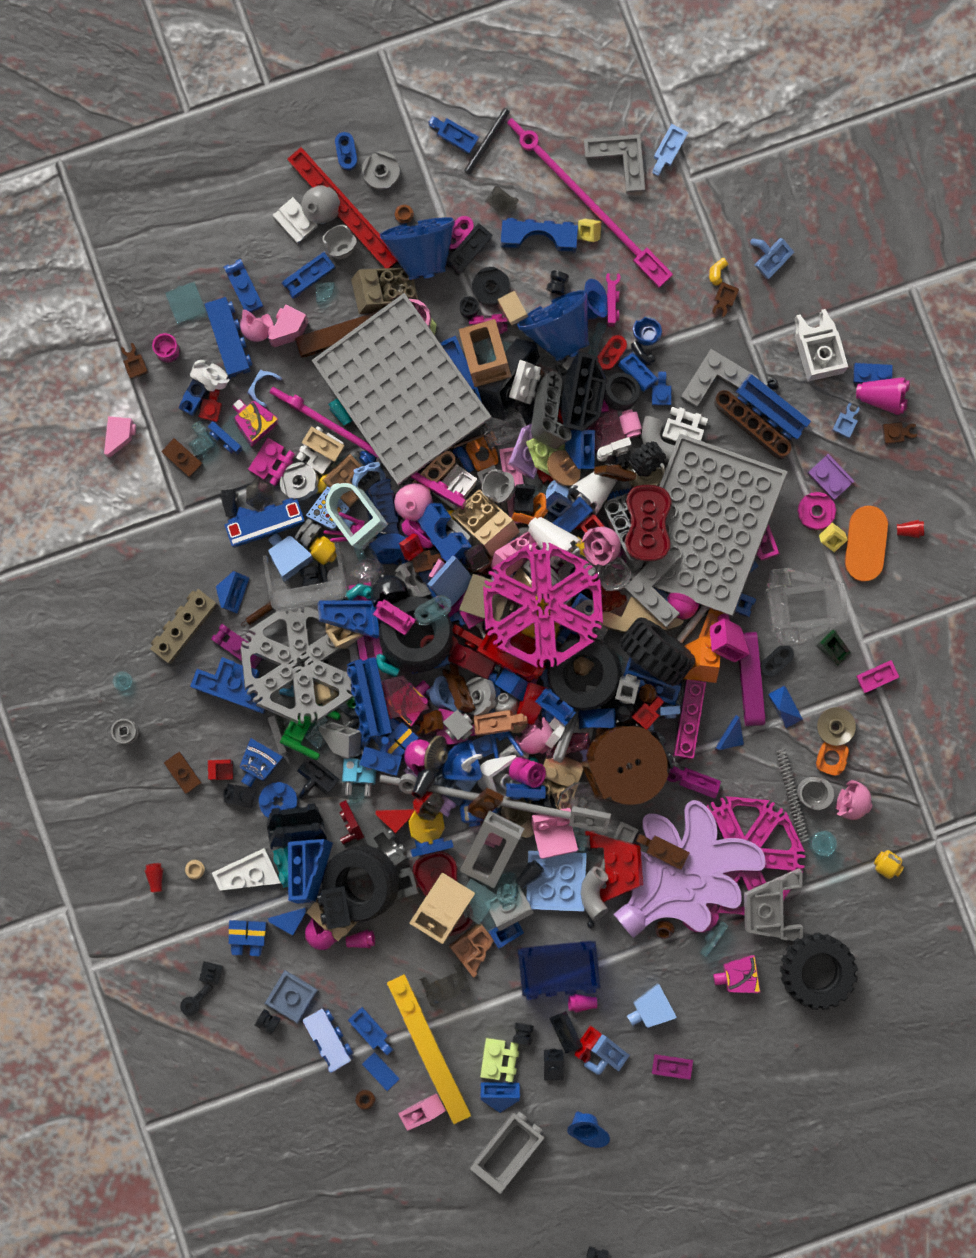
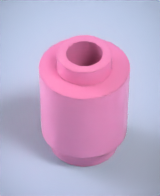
(630, 424)

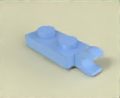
(669, 148)

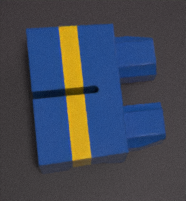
(401, 734)
(255, 938)

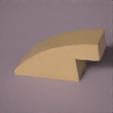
(633, 611)

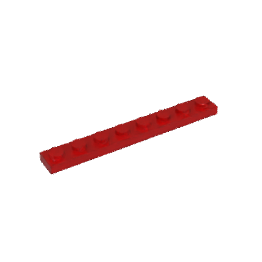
(347, 211)

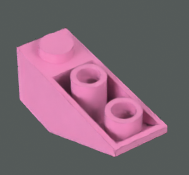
(512, 547)

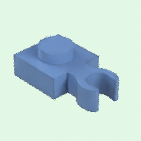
(845, 423)

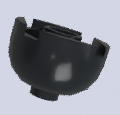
(388, 588)

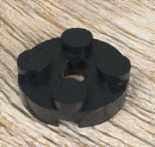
(481, 280)

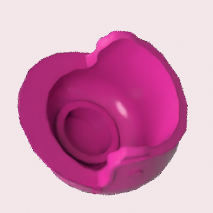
(683, 604)
(415, 755)
(318, 937)

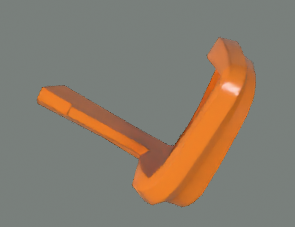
(473, 447)
(537, 500)
(837, 769)

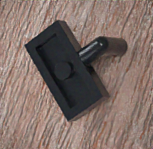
(317, 776)

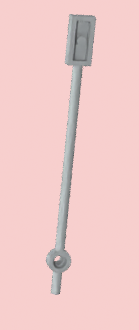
(578, 816)

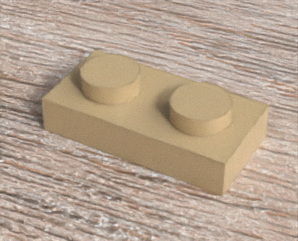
(323, 444)

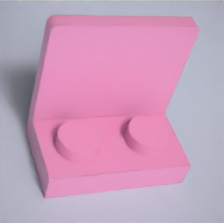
(553, 835)

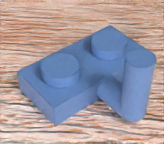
(773, 257)
(668, 711)
(609, 1054)

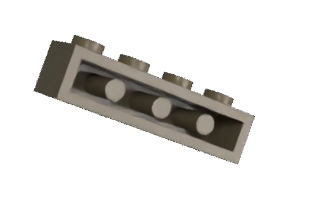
(183, 626)

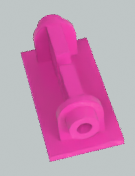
(499, 321)
(393, 617)

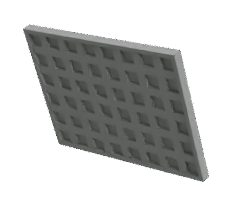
(401, 389)

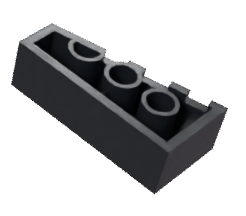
(496, 394)

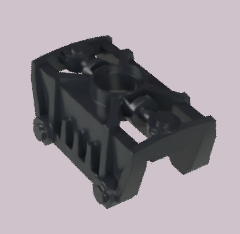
(295, 825)

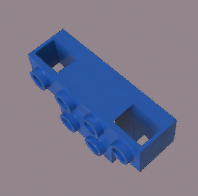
(227, 684)

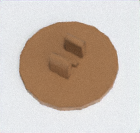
(563, 468)

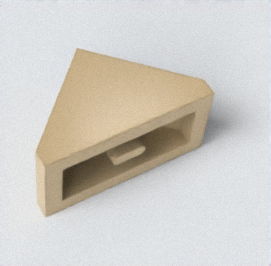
(512, 308)

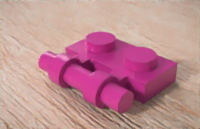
(267, 458)

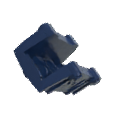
(383, 500)

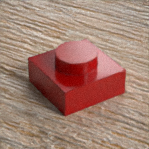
(411, 547)

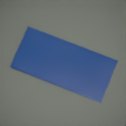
(380, 1071)

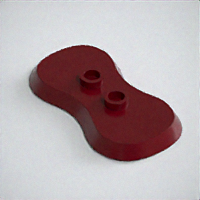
(648, 511)
(428, 870)

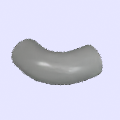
(651, 432)
(591, 893)

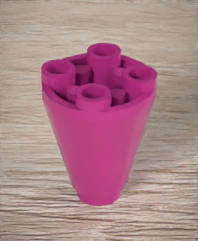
(885, 394)

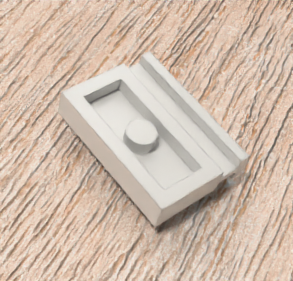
(294, 221)
(460, 481)

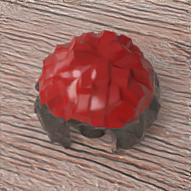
(428, 806)

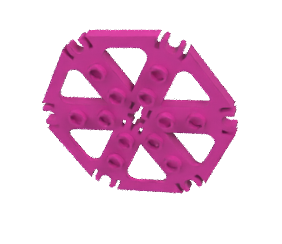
(526, 598)
(758, 835)

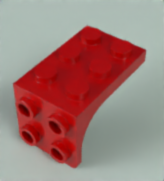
(509, 662)

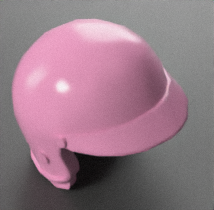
(255, 328)

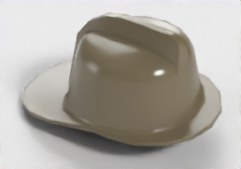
(519, 817)

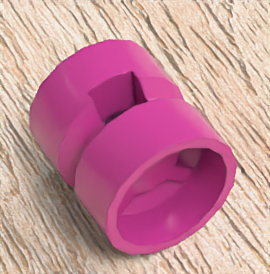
(166, 347)
(527, 772)

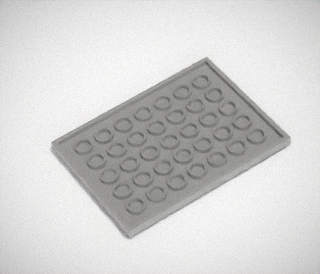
(715, 520)

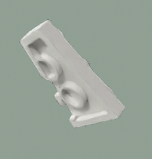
(247, 872)

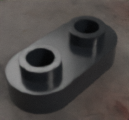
(776, 660)

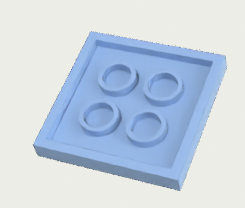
(560, 882)

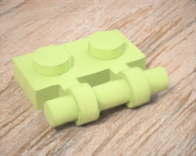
(493, 1058)

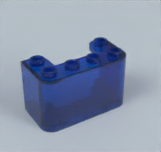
(558, 969)

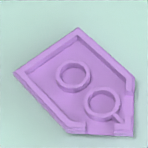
(521, 457)

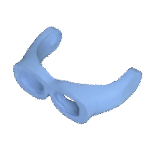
(261, 374)
(359, 473)

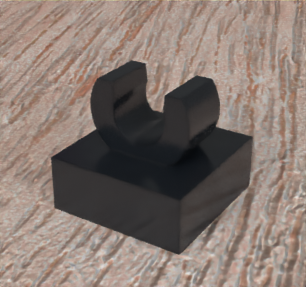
(368, 480)
(211, 972)

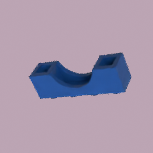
(562, 235)

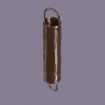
(258, 614)

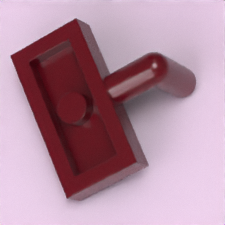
(353, 828)

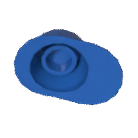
(596, 299)
(587, 1130)

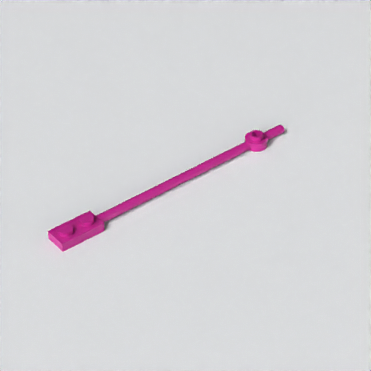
(645, 259)
(438, 488)

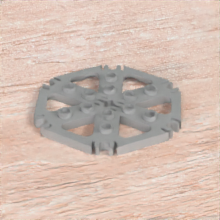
(285, 673)

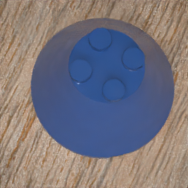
(421, 247)
(560, 326)

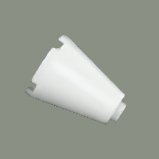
(593, 490)
(545, 531)

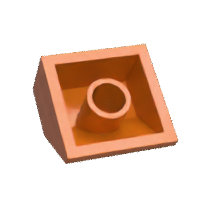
(706, 662)

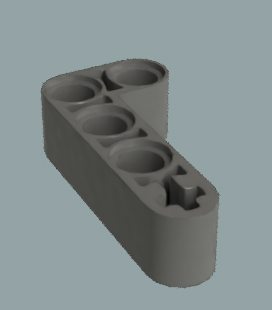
(545, 413)
(621, 518)

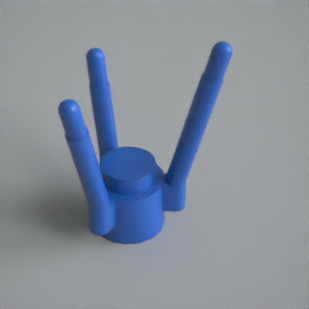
(501, 736)

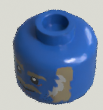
(467, 817)

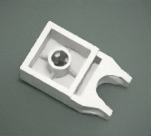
(820, 341)

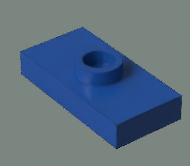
(633, 366)
(574, 515)

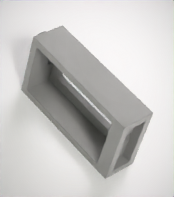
(502, 827)
(535, 1139)

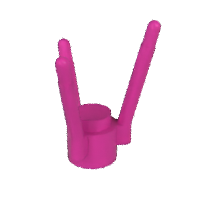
(354, 528)

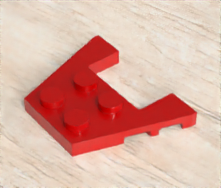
(622, 865)

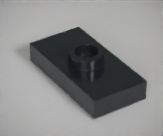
(565, 1032)

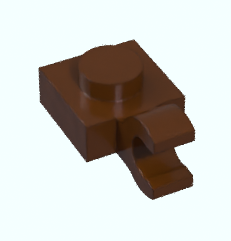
(424, 561)

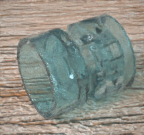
(822, 843)

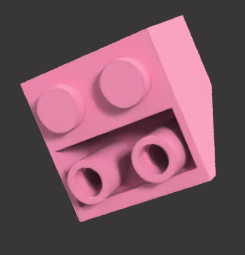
(289, 326)

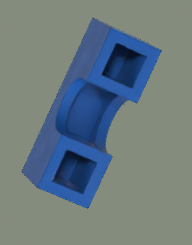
(434, 524)

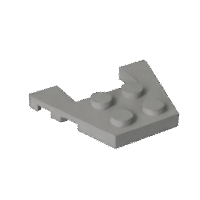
(765, 908)

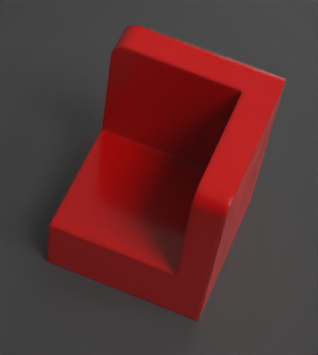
(220, 769)

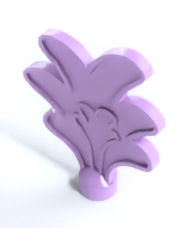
(701, 881)

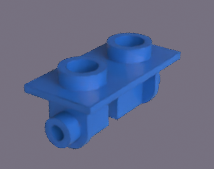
(551, 703)

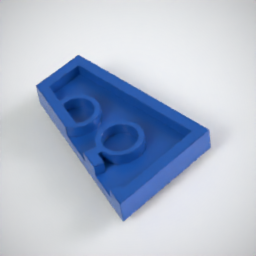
(350, 615)

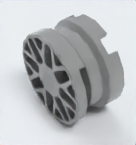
(307, 533)

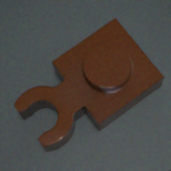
(726, 297)
(134, 364)
(895, 432)
(431, 724)

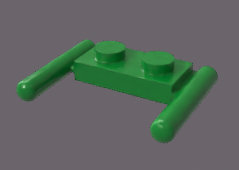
(296, 732)

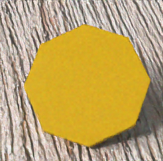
(425, 830)

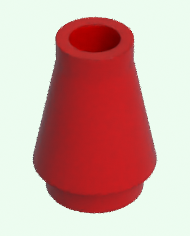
(911, 529)
(154, 875)

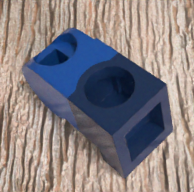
(193, 397)

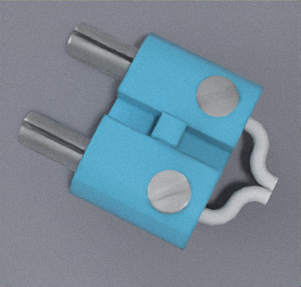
(355, 773)

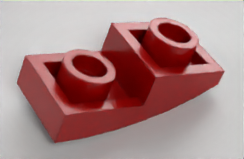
(528, 705)

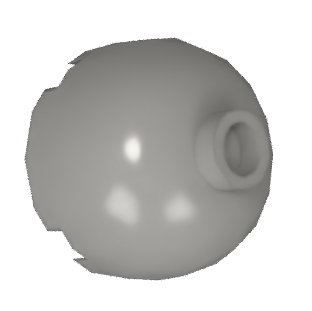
(320, 204)

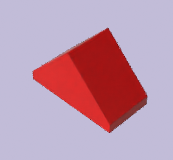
(395, 818)

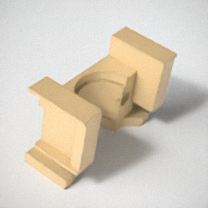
(337, 933)

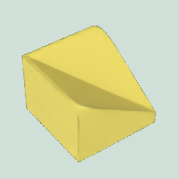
(589, 230)
(833, 537)

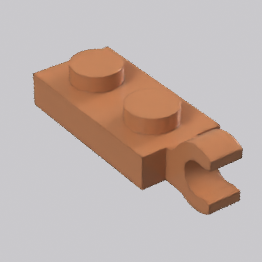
(497, 722)

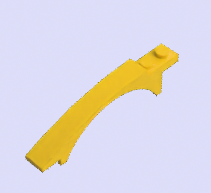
(428, 1049)

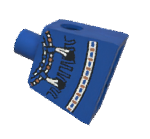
(258, 762)

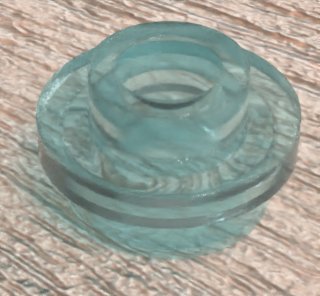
(116, 681)

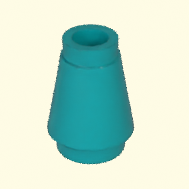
(339, 412)

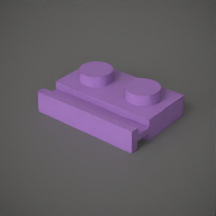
(830, 477)

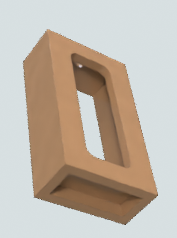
(491, 371)

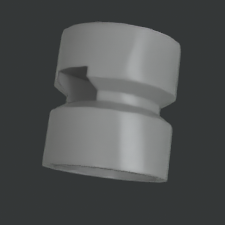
(125, 731)

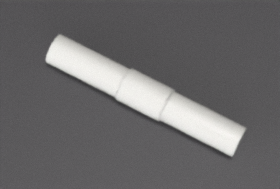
(692, 623)

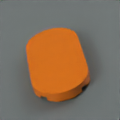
(866, 543)

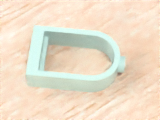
(369, 530)

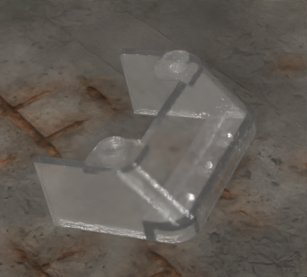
(285, 599)

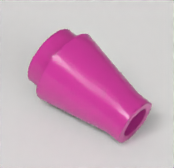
(363, 939)
(581, 1003)

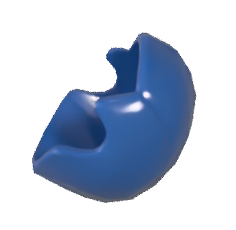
(647, 331)

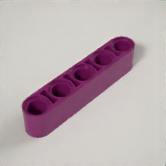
(752, 683)

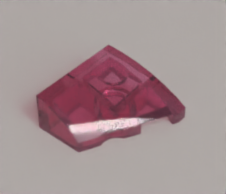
(607, 429)
(401, 698)
(577, 743)

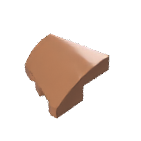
(472, 948)

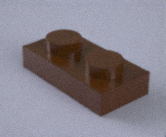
(485, 802)

